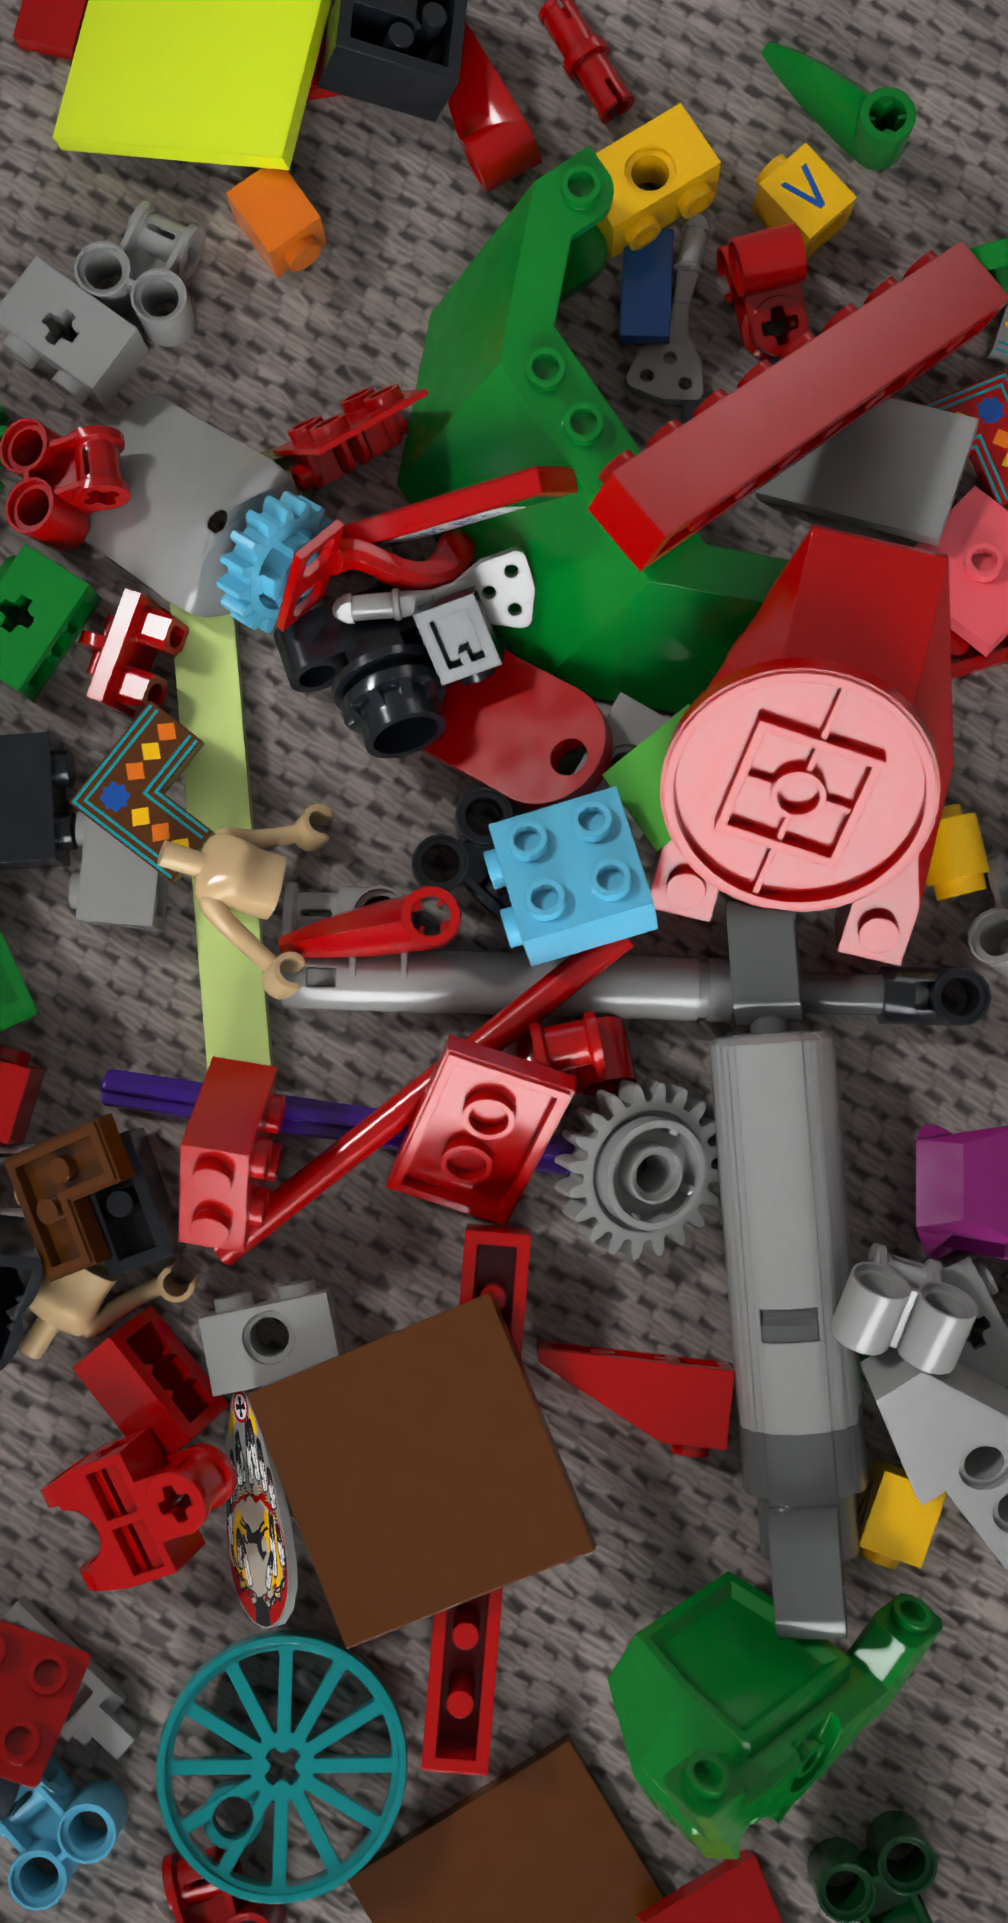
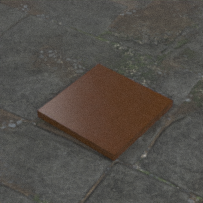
(421, 1470)
(515, 1851)

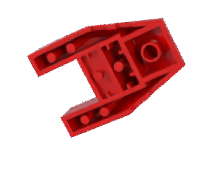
(884, 614)

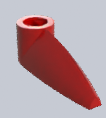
(489, 121)
(376, 929)

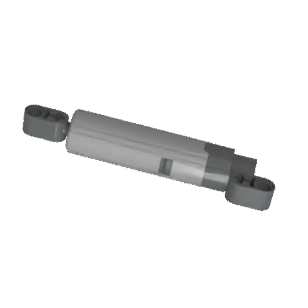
(787, 1275)

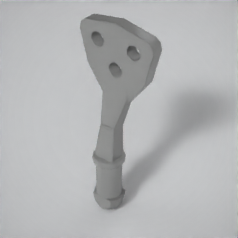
(650, 358)
(487, 571)

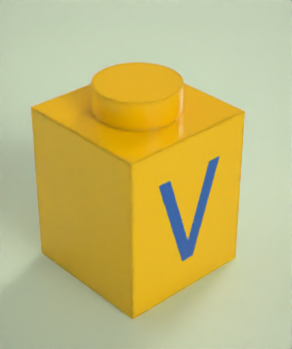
(804, 193)
(893, 1520)

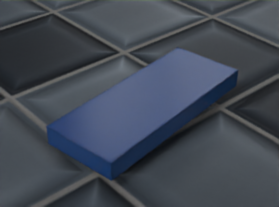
(647, 292)

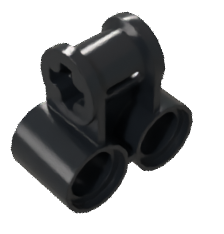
(469, 853)

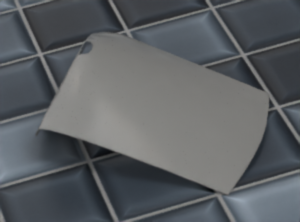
(177, 481)

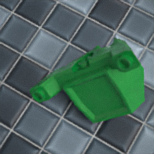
(742, 1722)

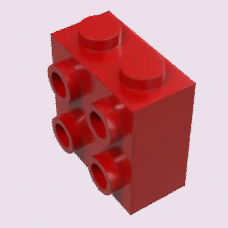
(230, 1154)

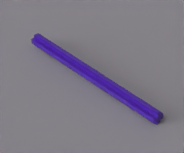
(301, 1116)

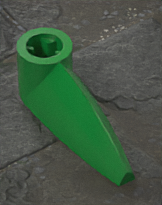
(845, 107)

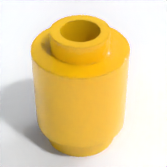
(958, 855)

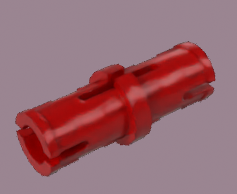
(586, 58)

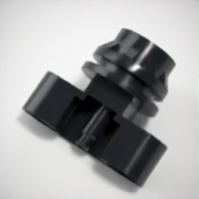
(376, 676)

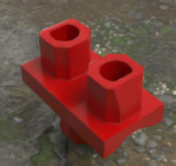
(127, 652)

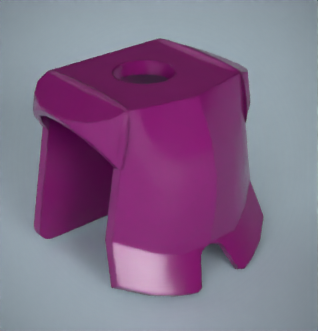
(962, 1192)

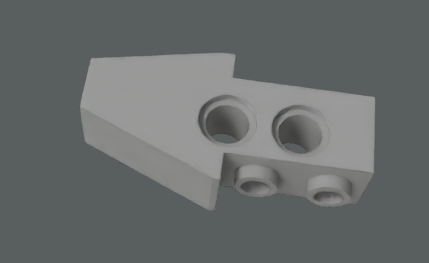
(949, 1438)

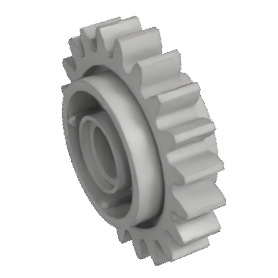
(603, 1185)

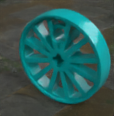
(261, 1787)

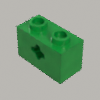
(60, 611)

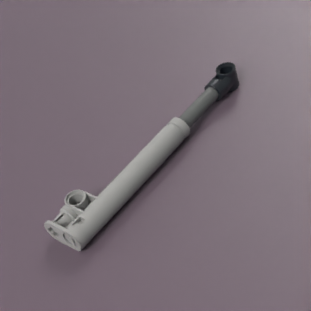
(627, 989)

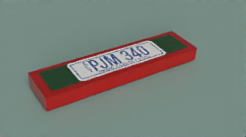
(465, 506)

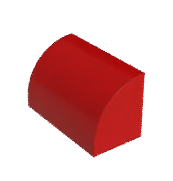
(152, 1382)

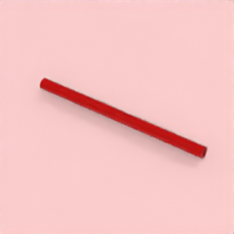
(399, 1109)

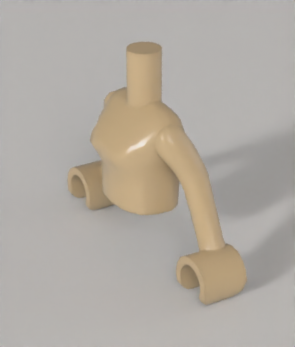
(244, 878)
(75, 1303)

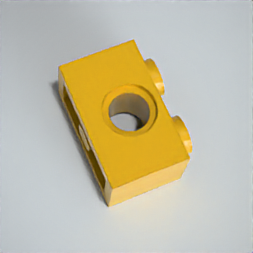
(665, 153)

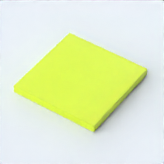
(192, 80)

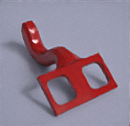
(336, 555)

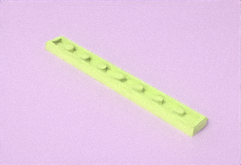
(219, 797)

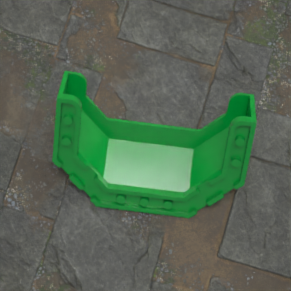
(518, 398)

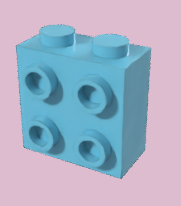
(570, 877)

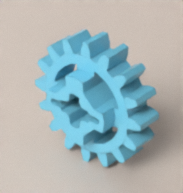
(264, 558)

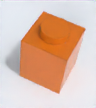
(278, 220)

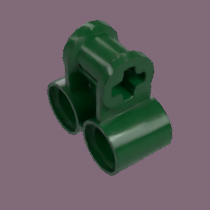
(881, 1887)

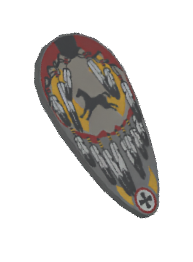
(258, 1523)

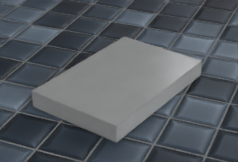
(884, 471)

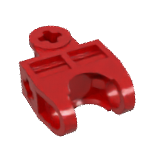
(143, 1505)

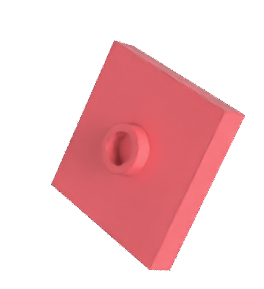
(978, 569)

